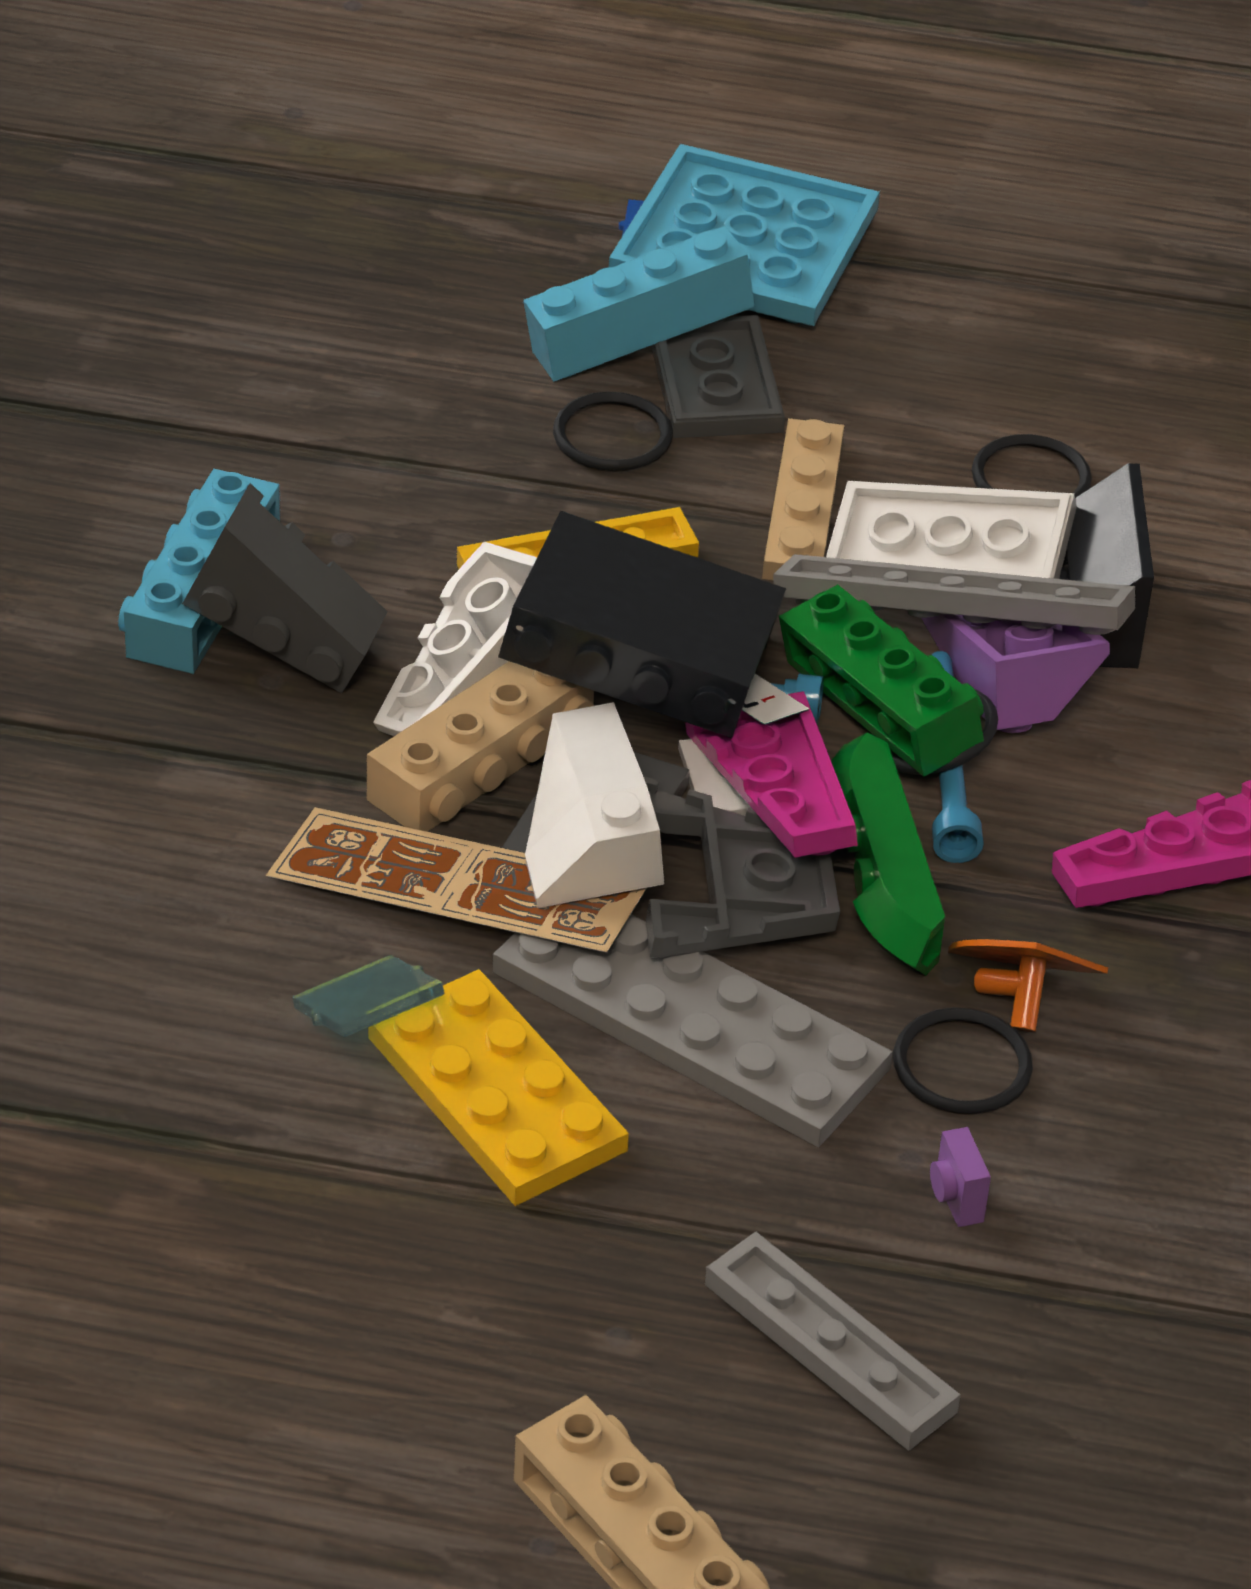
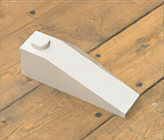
(463, 640)
(591, 813)

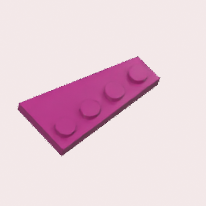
(784, 779)
(1164, 856)

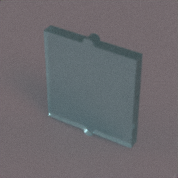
(368, 995)

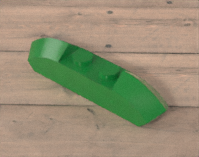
(890, 866)

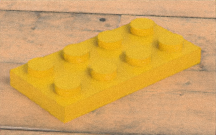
(500, 1088)

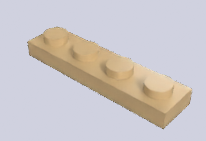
(803, 492)

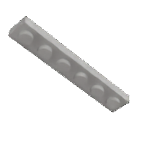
(975, 594)

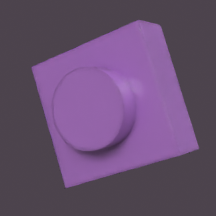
(961, 1177)

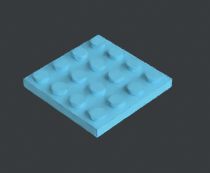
(788, 222)

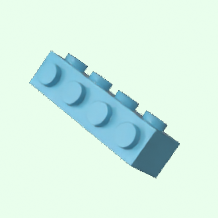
(639, 303)
(154, 619)

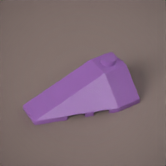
(1019, 668)

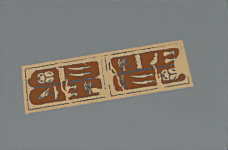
(442, 878)

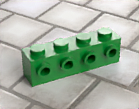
(883, 679)

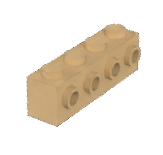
(468, 745)
(622, 1506)

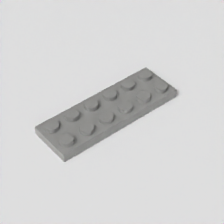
(707, 1025)

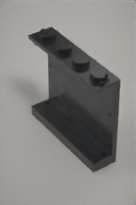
(642, 623)

